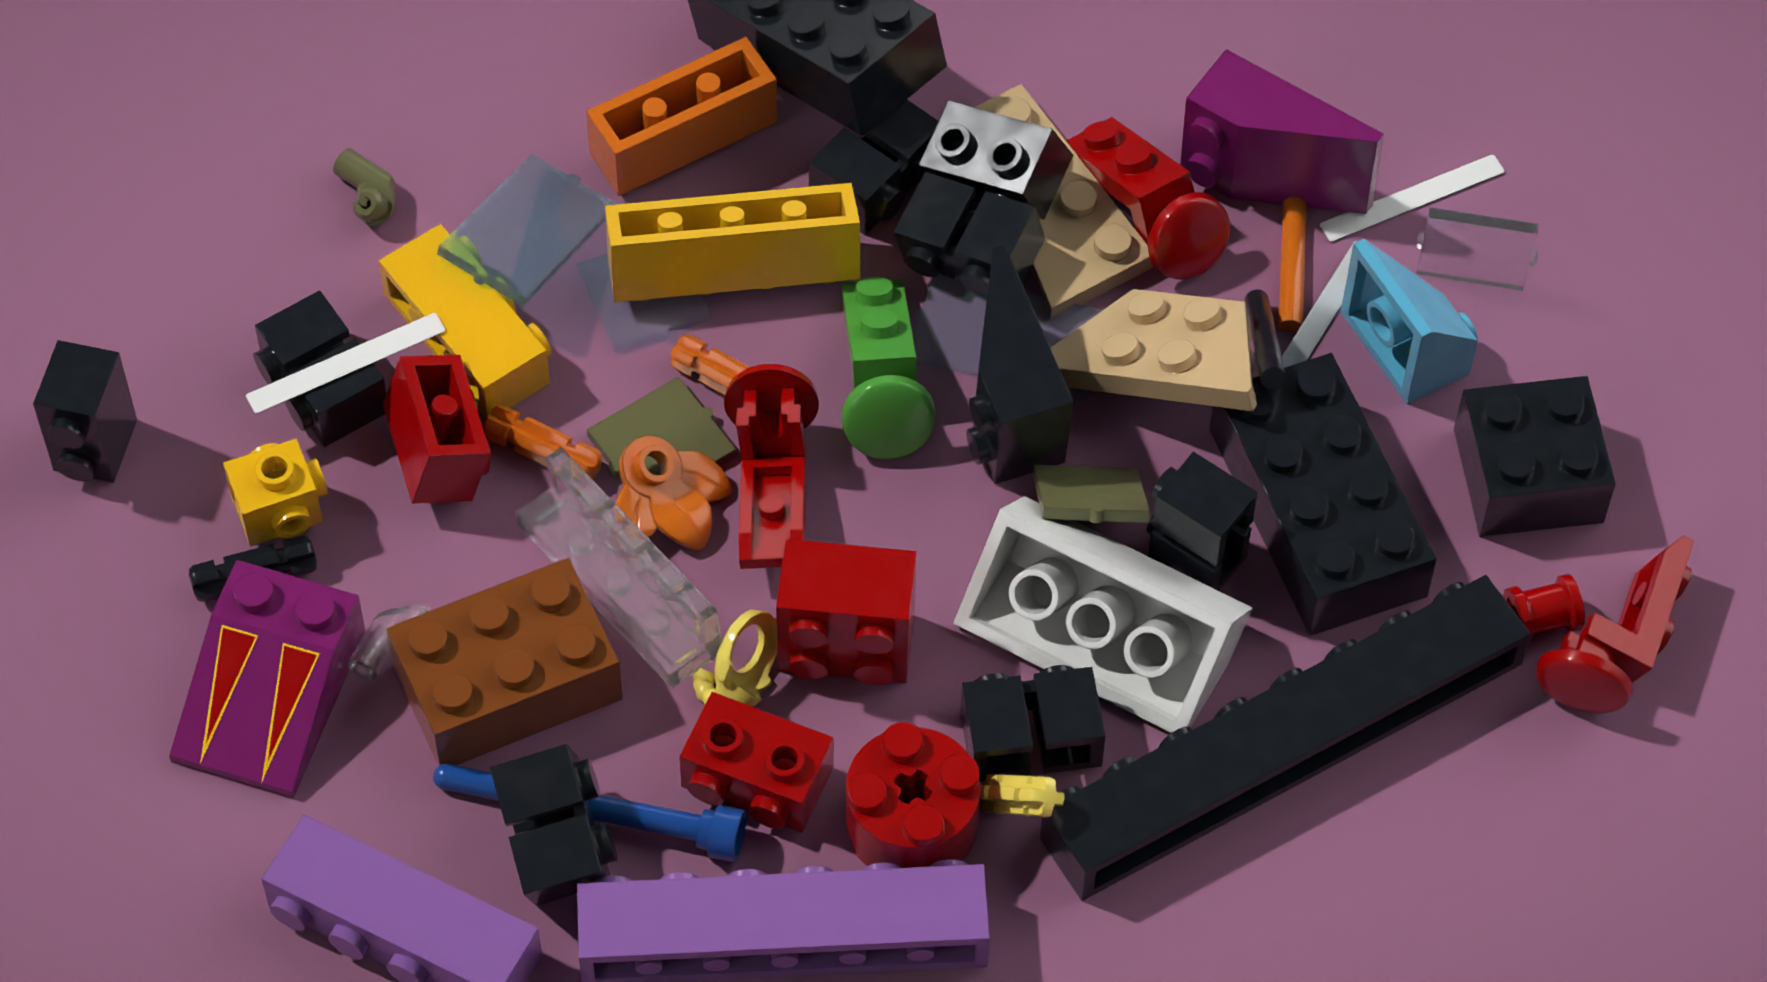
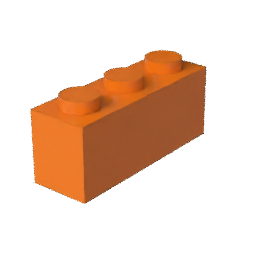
(682, 116)

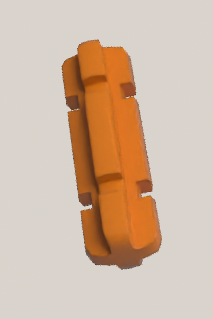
(713, 366)
(538, 440)

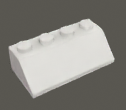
(1089, 601)

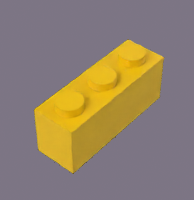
(498, 351)

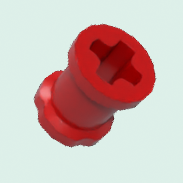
(1549, 606)

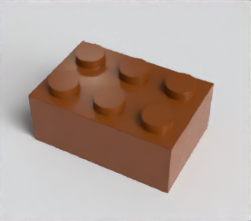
(505, 663)

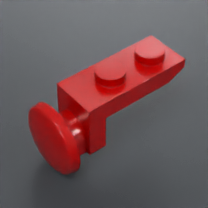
(1180, 226)
(770, 414)
(1600, 665)

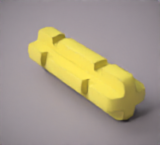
(1020, 795)

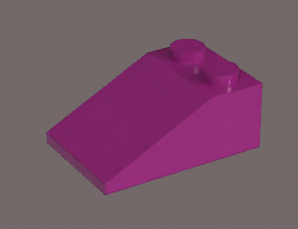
(1275, 141)

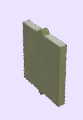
(665, 413)
(1090, 493)

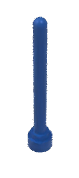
(716, 831)

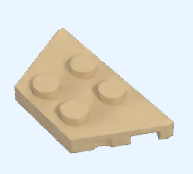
(1164, 350)

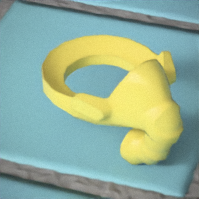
(753, 678)

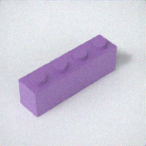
(394, 912)

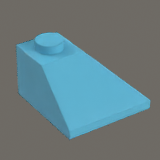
(1406, 324)

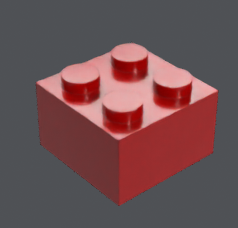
(845, 611)

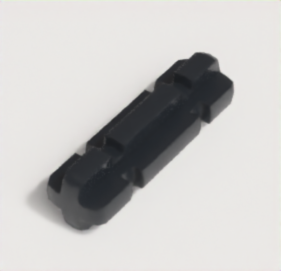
(295, 557)

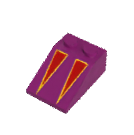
(267, 678)

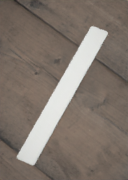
(1413, 197)
(1319, 316)
(345, 363)

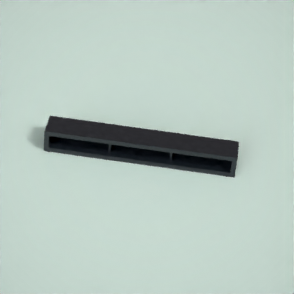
(1283, 735)

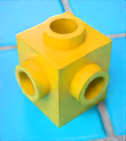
(275, 491)

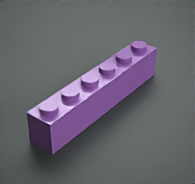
(783, 923)

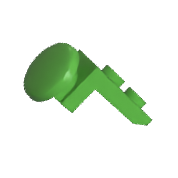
(888, 408)

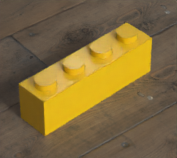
(733, 242)

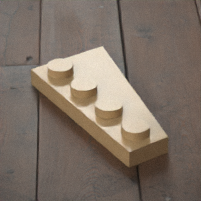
(1086, 235)

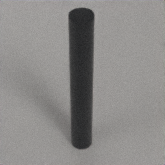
(1265, 340)

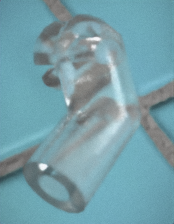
(374, 645)

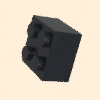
(1534, 456)

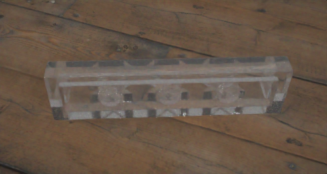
(623, 572)

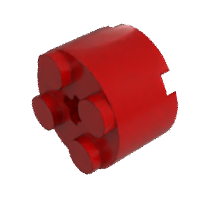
(912, 798)

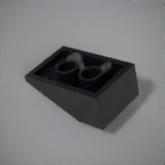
(1020, 394)

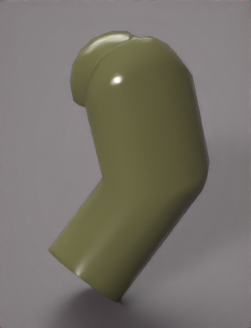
(373, 185)

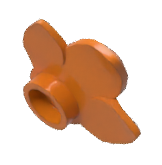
(677, 498)

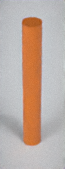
(1292, 264)

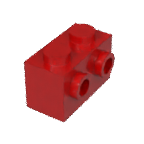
(436, 429)
(756, 763)

